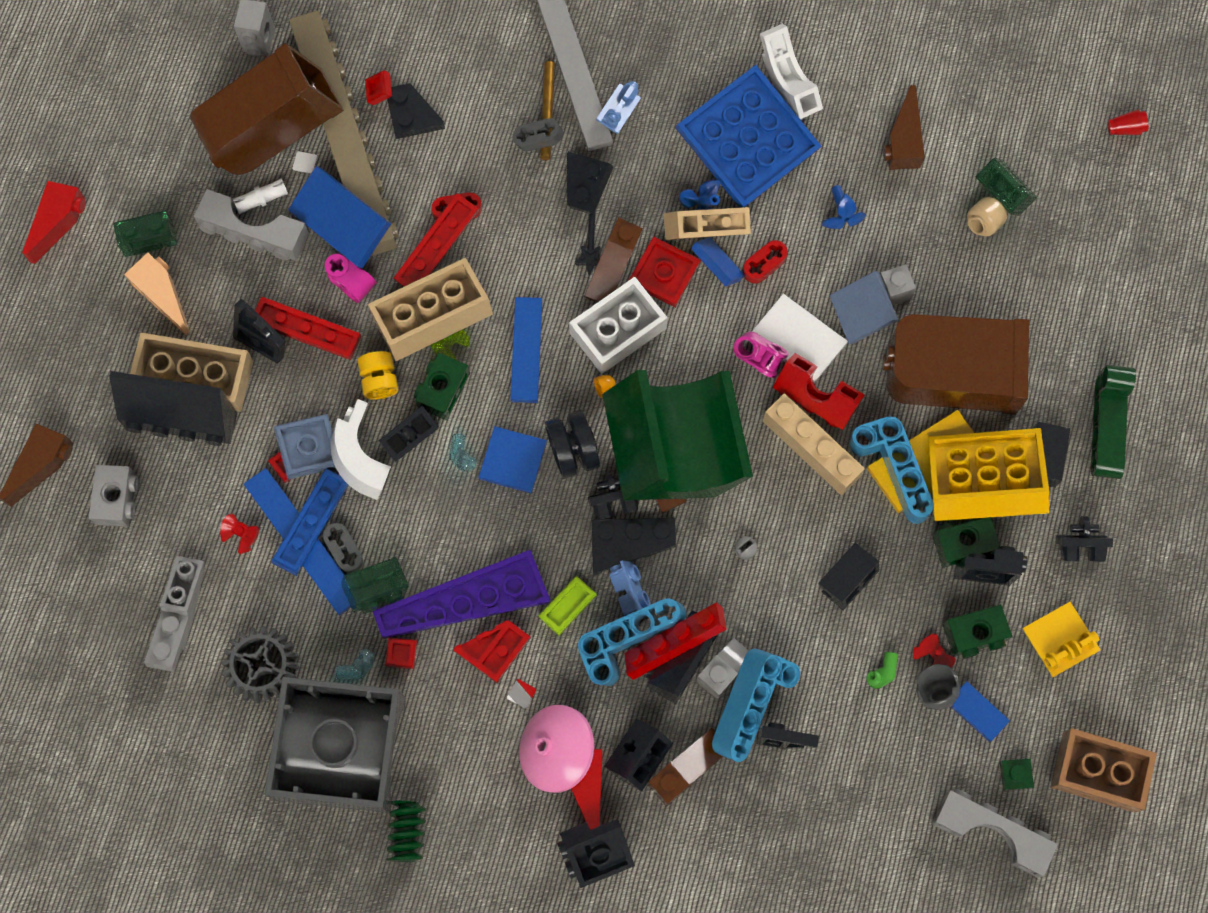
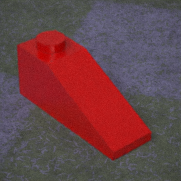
(54, 218)
(588, 791)

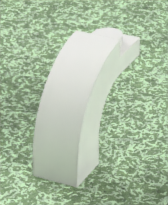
(786, 73)
(351, 462)

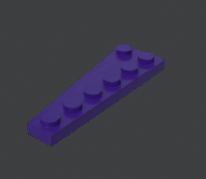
(482, 593)

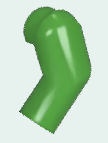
(885, 674)

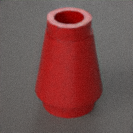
(1129, 124)

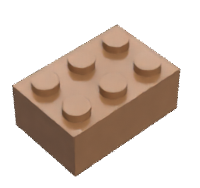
(1103, 770)

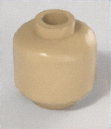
(986, 216)

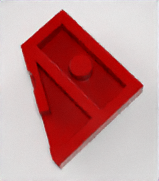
(494, 649)

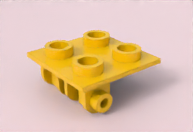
(1062, 639)

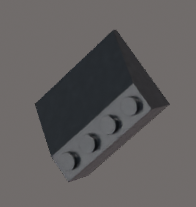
(173, 408)

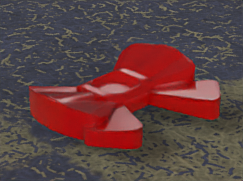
(232, 526)
(931, 646)

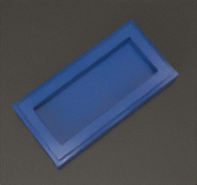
(717, 261)
(979, 712)

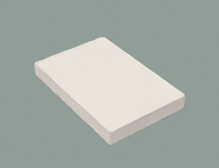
(801, 333)

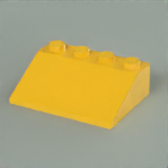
(988, 474)

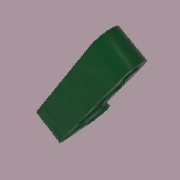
(1110, 420)

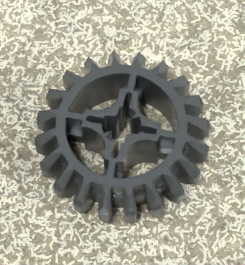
(263, 654)

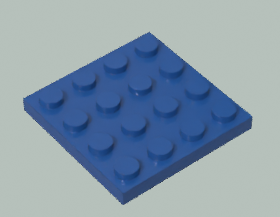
(748, 137)

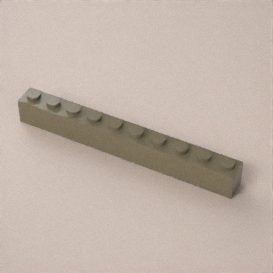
(342, 130)

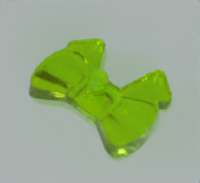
(443, 345)

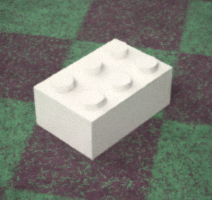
(618, 325)

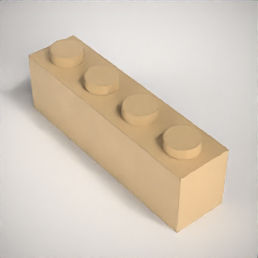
(813, 444)

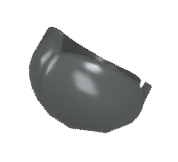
(938, 687)

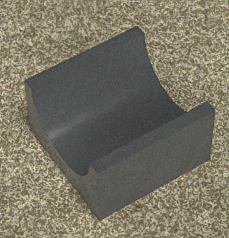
(334, 744)

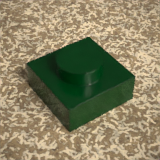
(1016, 774)

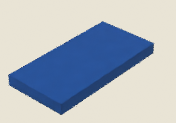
(339, 217)

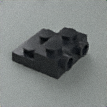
(1000, 567)
(595, 852)

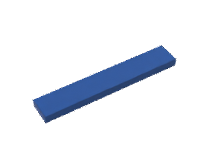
(282, 516)

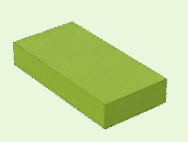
(567, 605)

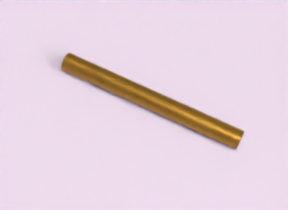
(547, 109)

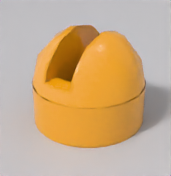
(603, 383)

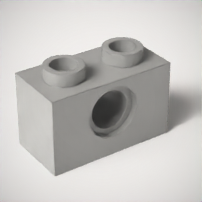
(254, 27)
(106, 481)

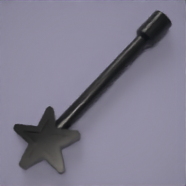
(589, 254)

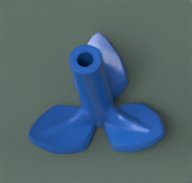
(706, 198)
(846, 210)

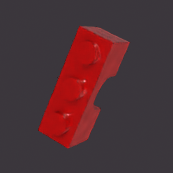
(798, 385)

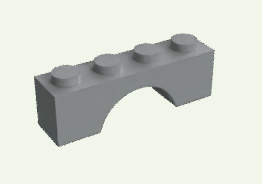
(281, 236)
(1028, 849)

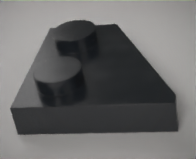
(412, 113)
(586, 182)
(256, 333)
(776, 736)

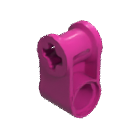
(351, 280)
(762, 353)

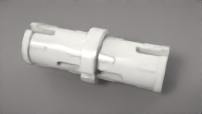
(260, 196)

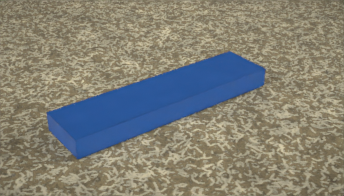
(526, 350)
(310, 522)

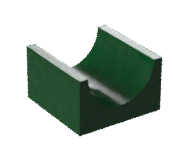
(676, 437)

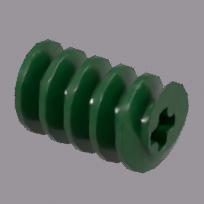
(406, 831)

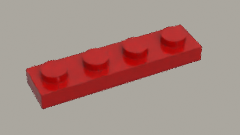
(437, 241)
(309, 328)
(675, 641)

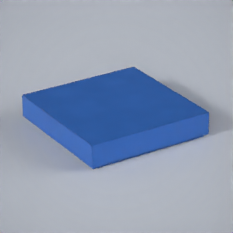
(512, 459)

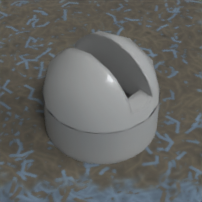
(749, 552)

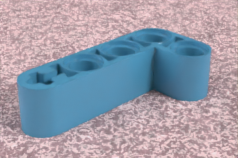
(896, 470)
(633, 636)
(749, 701)

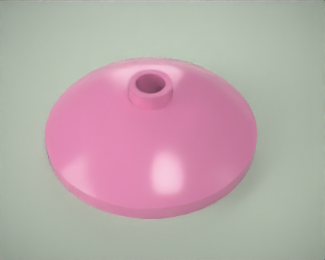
(567, 748)

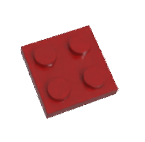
(665, 271)

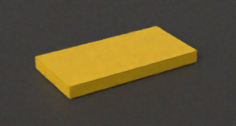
(949, 425)

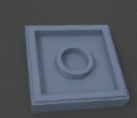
(863, 307)
(305, 446)

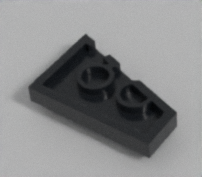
(629, 540)

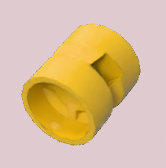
(377, 374)

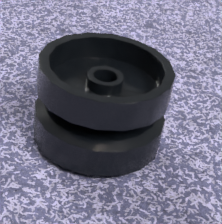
(576, 443)

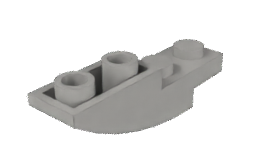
(176, 614)

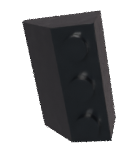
(674, 676)

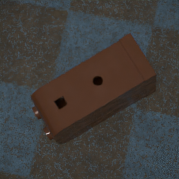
(264, 111)
(959, 362)

